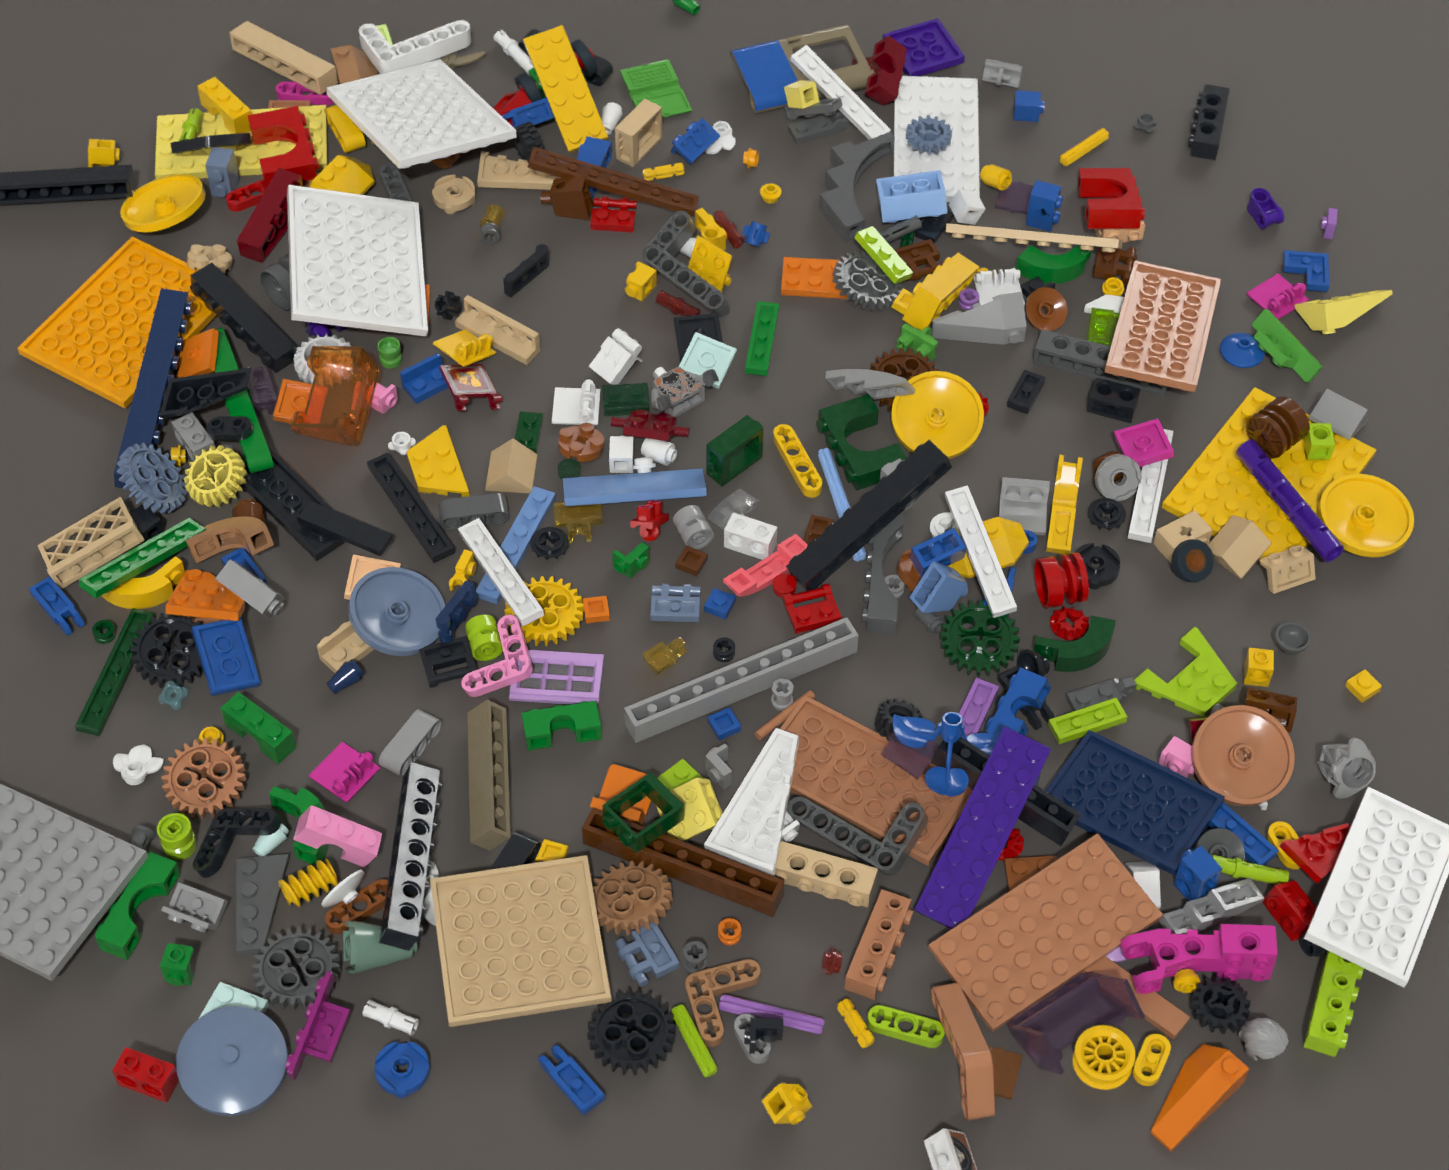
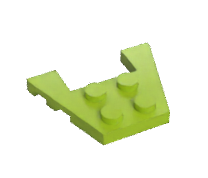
(1196, 686)

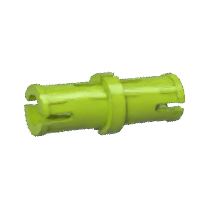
(191, 125)

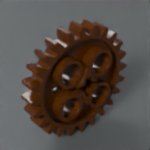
(890, 364)

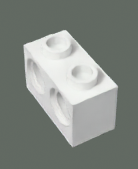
(750, 536)

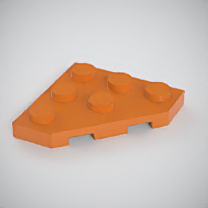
(205, 597)

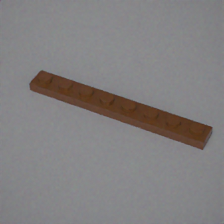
(614, 181)

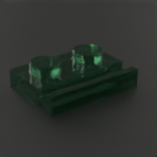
(625, 398)

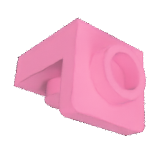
(384, 398)

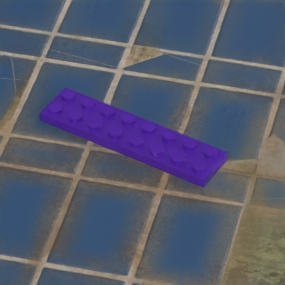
(982, 829)

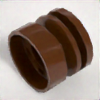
(1278, 426)

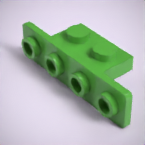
(1284, 347)

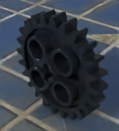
(149, 646)
(631, 1032)

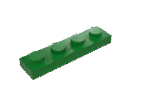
(762, 338)

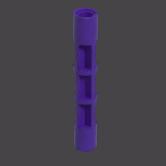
(1290, 501)

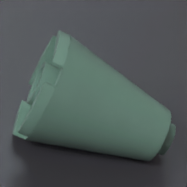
(365, 952)

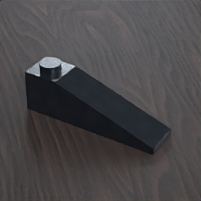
(201, 391)

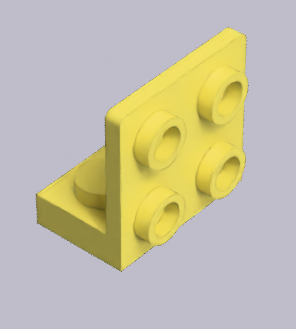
(700, 809)

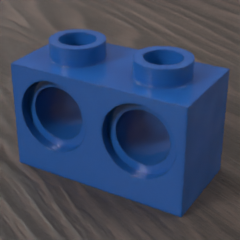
(1197, 874)

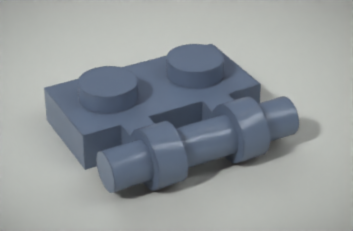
(675, 608)
(654, 949)

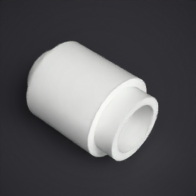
(661, 451)

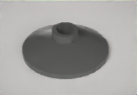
(1226, 842)

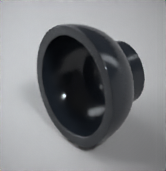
(1033, 662)

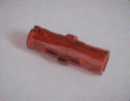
(732, 234)
(676, 305)

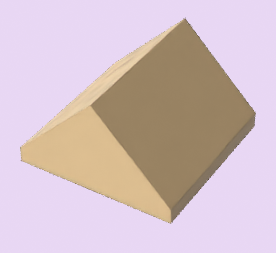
(511, 468)
(1239, 545)

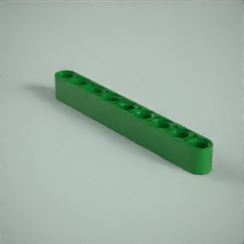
(255, 446)

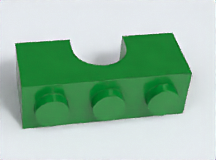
(579, 718)
(271, 735)

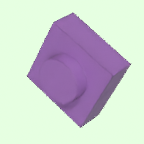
(1329, 223)

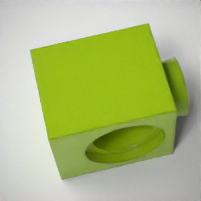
(1319, 442)

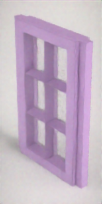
(560, 678)

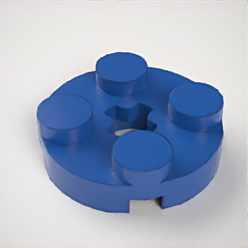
(402, 1083)

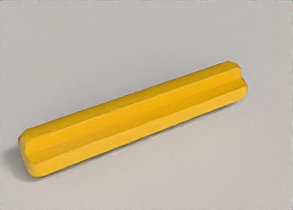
(1084, 147)

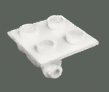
(991, 284)
(576, 405)

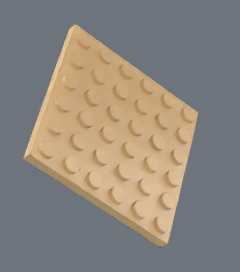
(519, 941)

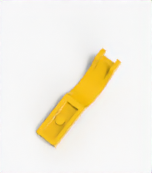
(1064, 506)

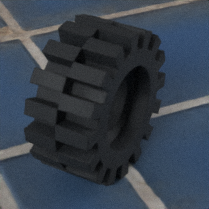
(526, 139)
(885, 715)

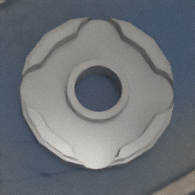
(1109, 468)

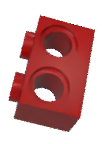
(146, 1074)

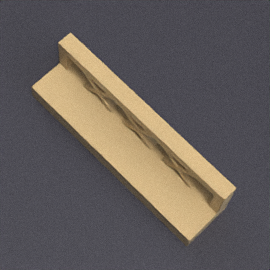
(504, 339)

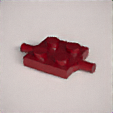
(650, 426)

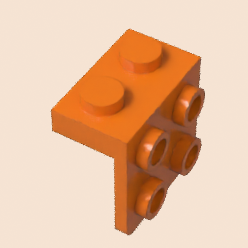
(616, 781)

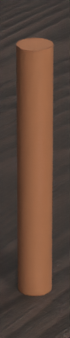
(780, 718)

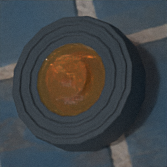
(1192, 560)

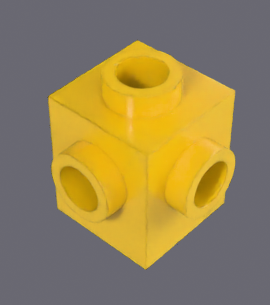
(787, 1104)

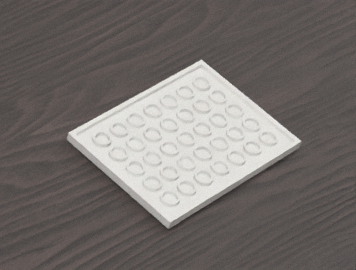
(420, 113)
(356, 261)

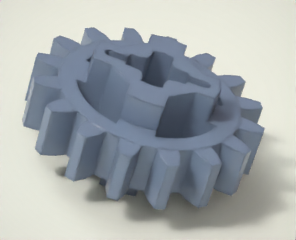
(928, 134)

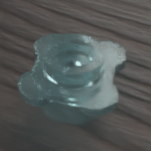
(170, 688)

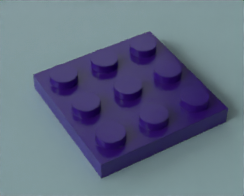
(927, 47)

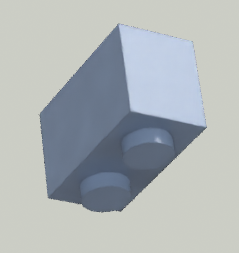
(222, 171)

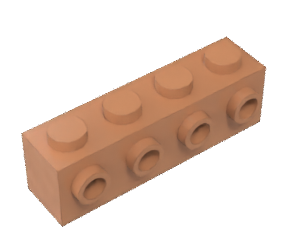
(878, 945)

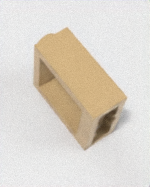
(638, 132)

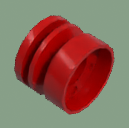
(1061, 580)

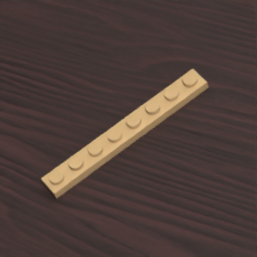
(1042, 238)

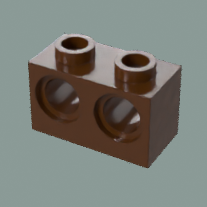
(1278, 705)

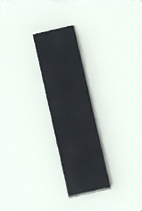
(345, 528)

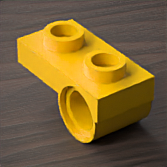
(709, 229)

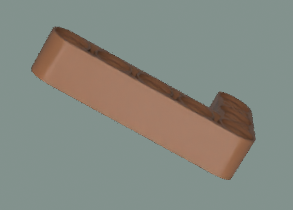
(969, 1050)

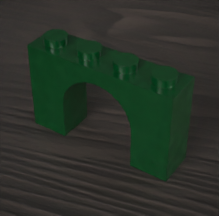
(842, 420)

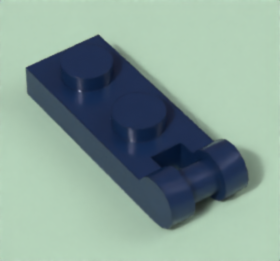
(456, 611)

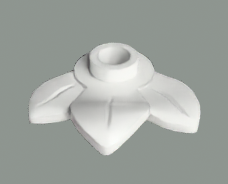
(726, 139)
(137, 764)

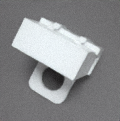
(616, 357)

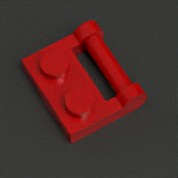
(811, 615)

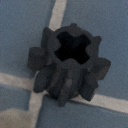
(448, 305)

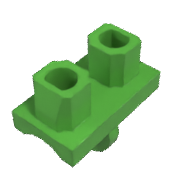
(918, 340)

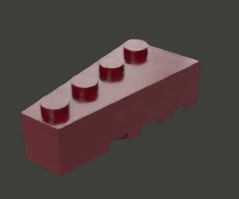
(269, 218)

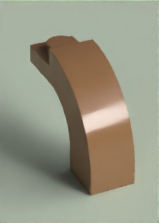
(230, 533)

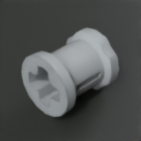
(782, 693)

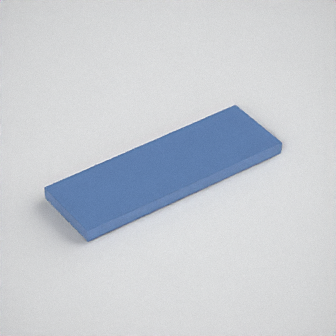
(634, 487)

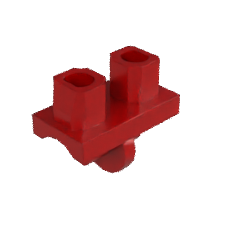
(649, 519)

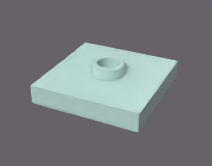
(708, 354)

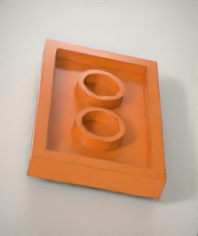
(809, 278)

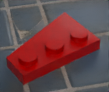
(1317, 852)

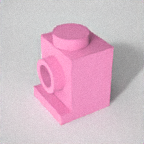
(1178, 757)

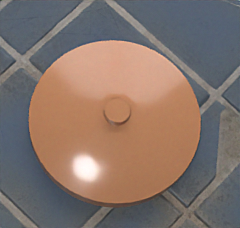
(1243, 755)

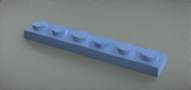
(519, 537)

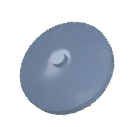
(395, 611)
(232, 1061)

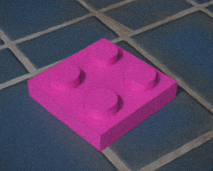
(1144, 442)

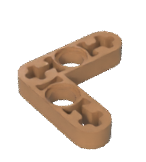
(711, 988)

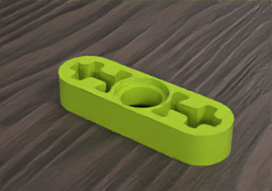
(900, 1016)

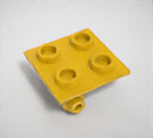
(710, 263)
(466, 347)

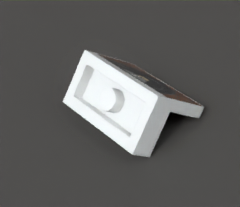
(949, 1151)

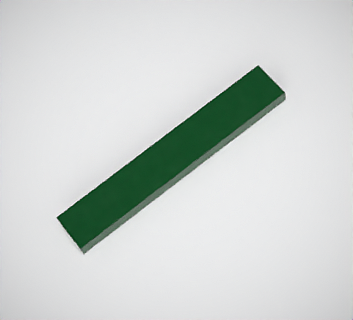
(113, 676)

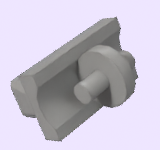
(1002, 73)

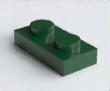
(529, 429)

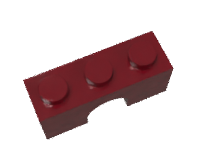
(885, 83)

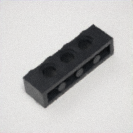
(1209, 123)

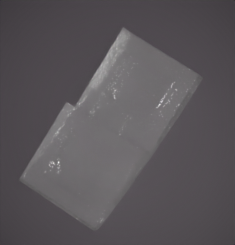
(737, 502)

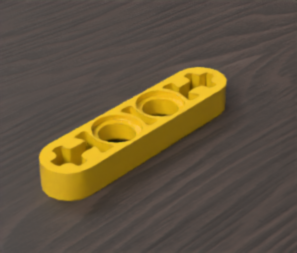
(795, 461)

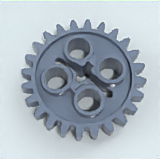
(152, 478)

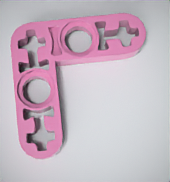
(508, 666)

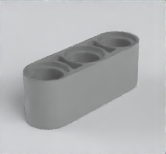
(410, 742)

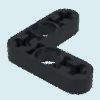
(210, 141)
(209, 858)

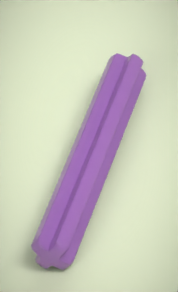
(759, 1010)

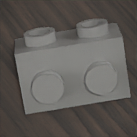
(196, 907)

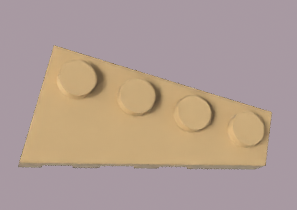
(504, 173)

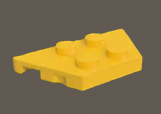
(437, 465)

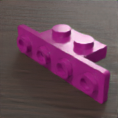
(322, 1029)

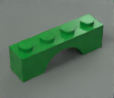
(118, 932)

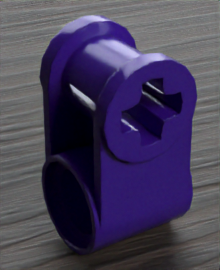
(1263, 208)

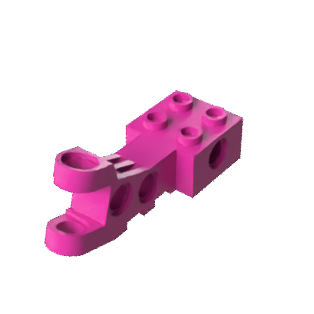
(1230, 952)

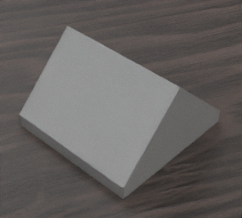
(1343, 414)

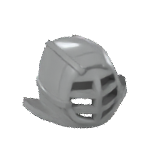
(1341, 763)

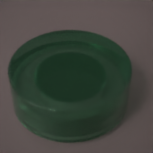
(569, 469)

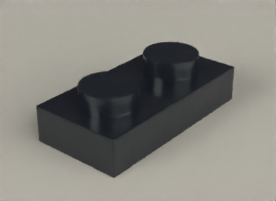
(1026, 391)

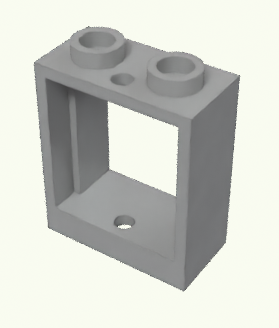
(251, 589)

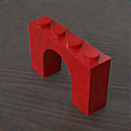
(284, 125)
(1124, 207)

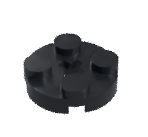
(1109, 565)

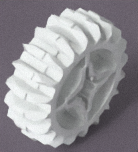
(303, 352)

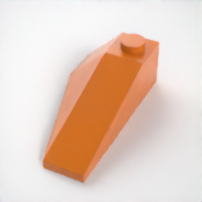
(1199, 1089)

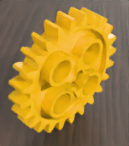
(561, 612)

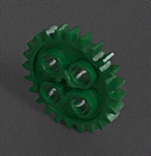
(979, 658)

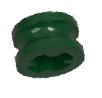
(108, 636)

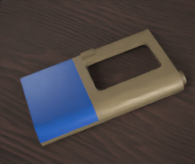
(769, 69)

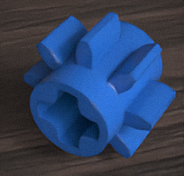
(756, 233)

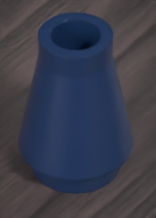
(345, 676)

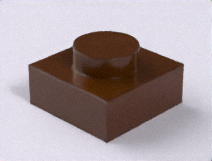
(691, 561)

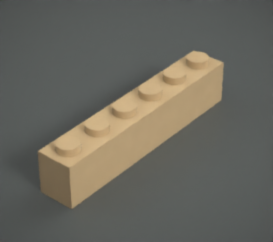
(283, 57)

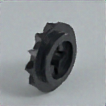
(1107, 506)
(555, 536)

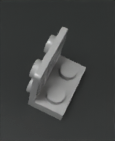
(1025, 503)

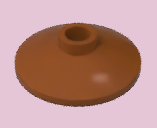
(1054, 305)

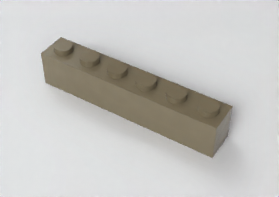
(488, 775)

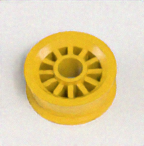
(1091, 1045)

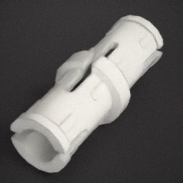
(390, 1017)

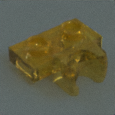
(577, 519)

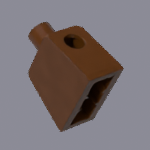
(570, 197)

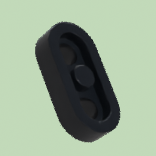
(229, 428)

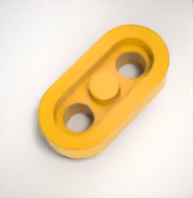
(1286, 832)
(1151, 1061)

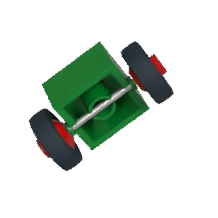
(531, 86)

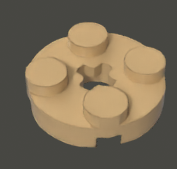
(453, 202)
(200, 256)

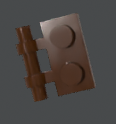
(920, 254)
(1108, 266)

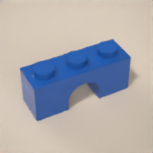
(1024, 690)

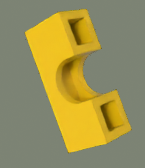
(219, 99)

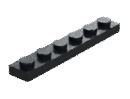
(410, 507)

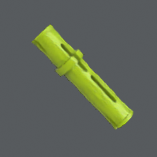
(1239, 868)

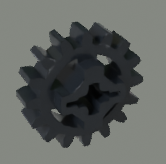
(1220, 1005)

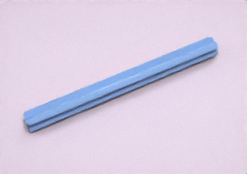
(837, 490)

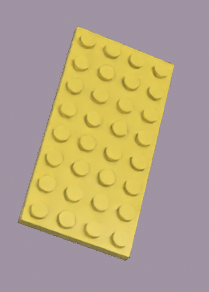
(246, 156)

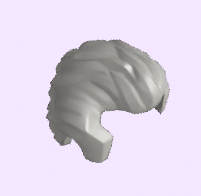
(1263, 1038)

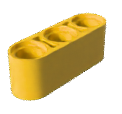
(345, 131)

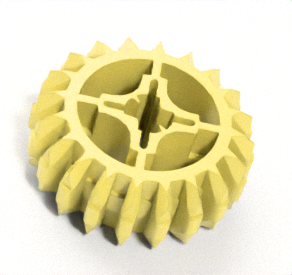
(219, 478)

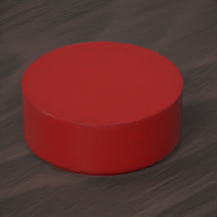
(784, 584)

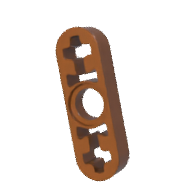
(363, 896)

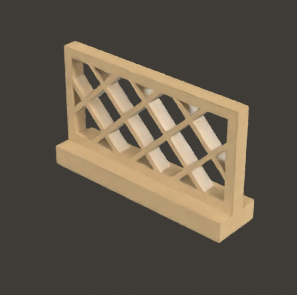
(95, 551)

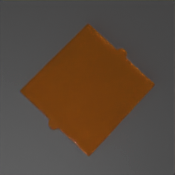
(1005, 1071)

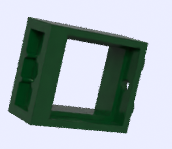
(734, 450)
(659, 795)

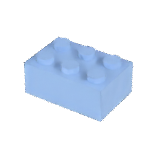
(911, 195)

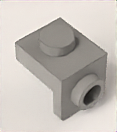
(716, 766)

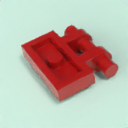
(613, 220)

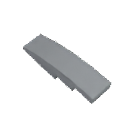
(875, 383)
(1214, 908)

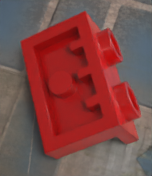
(1290, 908)

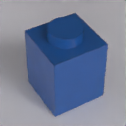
(1028, 106)

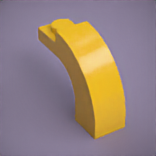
(149, 590)

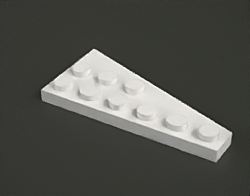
(756, 814)

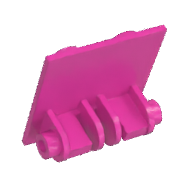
(1278, 295)
(345, 771)

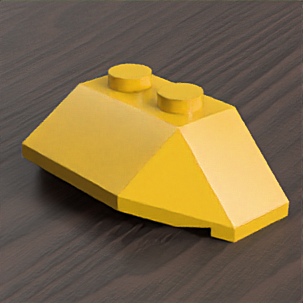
(345, 175)
(1007, 541)

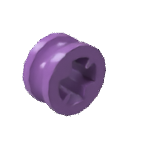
(969, 293)

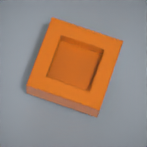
(596, 609)

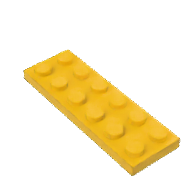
(565, 87)

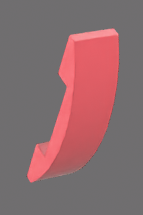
(764, 572)

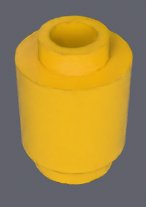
(996, 177)

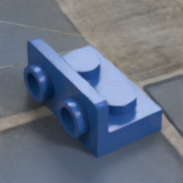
(696, 141)
(423, 379)

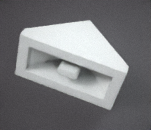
(1148, 878)

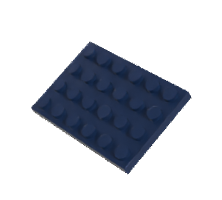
(1134, 801)

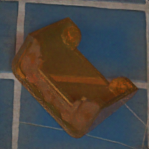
(338, 395)

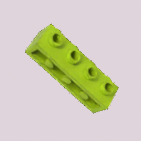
(1332, 1005)

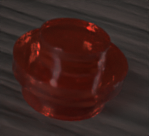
(832, 961)

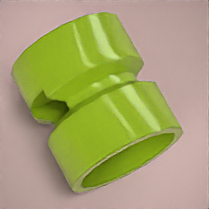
(484, 637)
(176, 836)

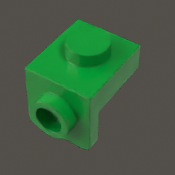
(633, 562)
(176, 964)

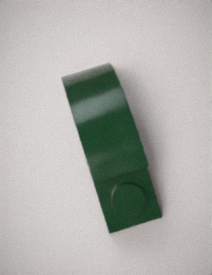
(1082, 652)

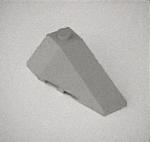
(992, 323)

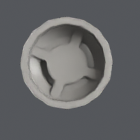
(693, 527)

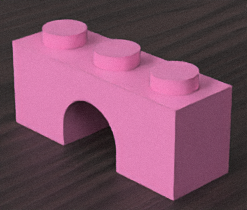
(321, 827)

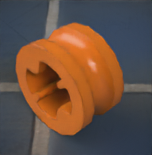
(725, 938)

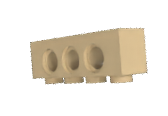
(835, 868)

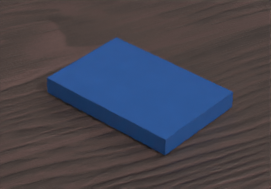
(225, 656)

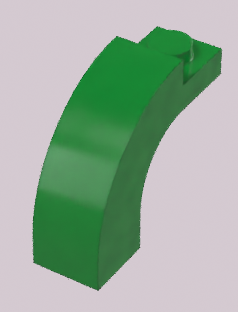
(1052, 267)
(296, 805)

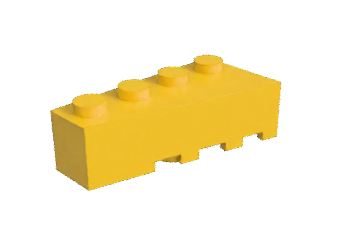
(939, 290)

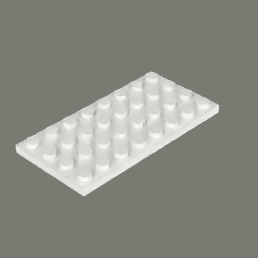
(957, 104)
(1383, 887)

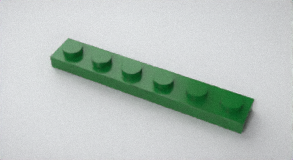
(139, 558)

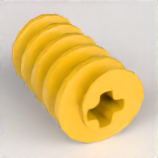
(308, 882)

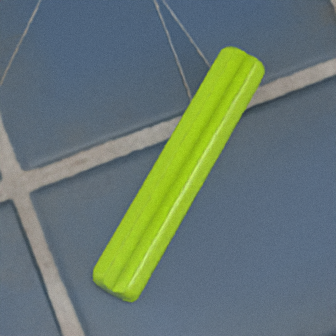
(694, 1041)

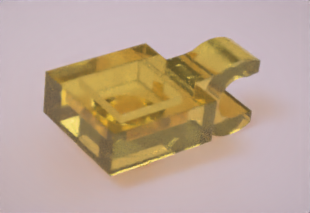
(663, 657)

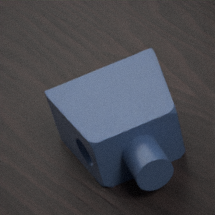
(939, 589)

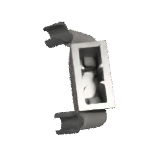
(679, 390)

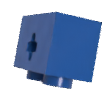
(1044, 205)
(944, 549)

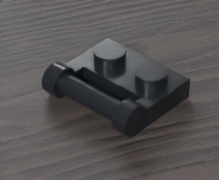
(446, 655)

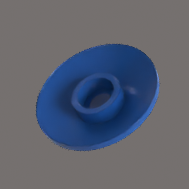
(1241, 350)

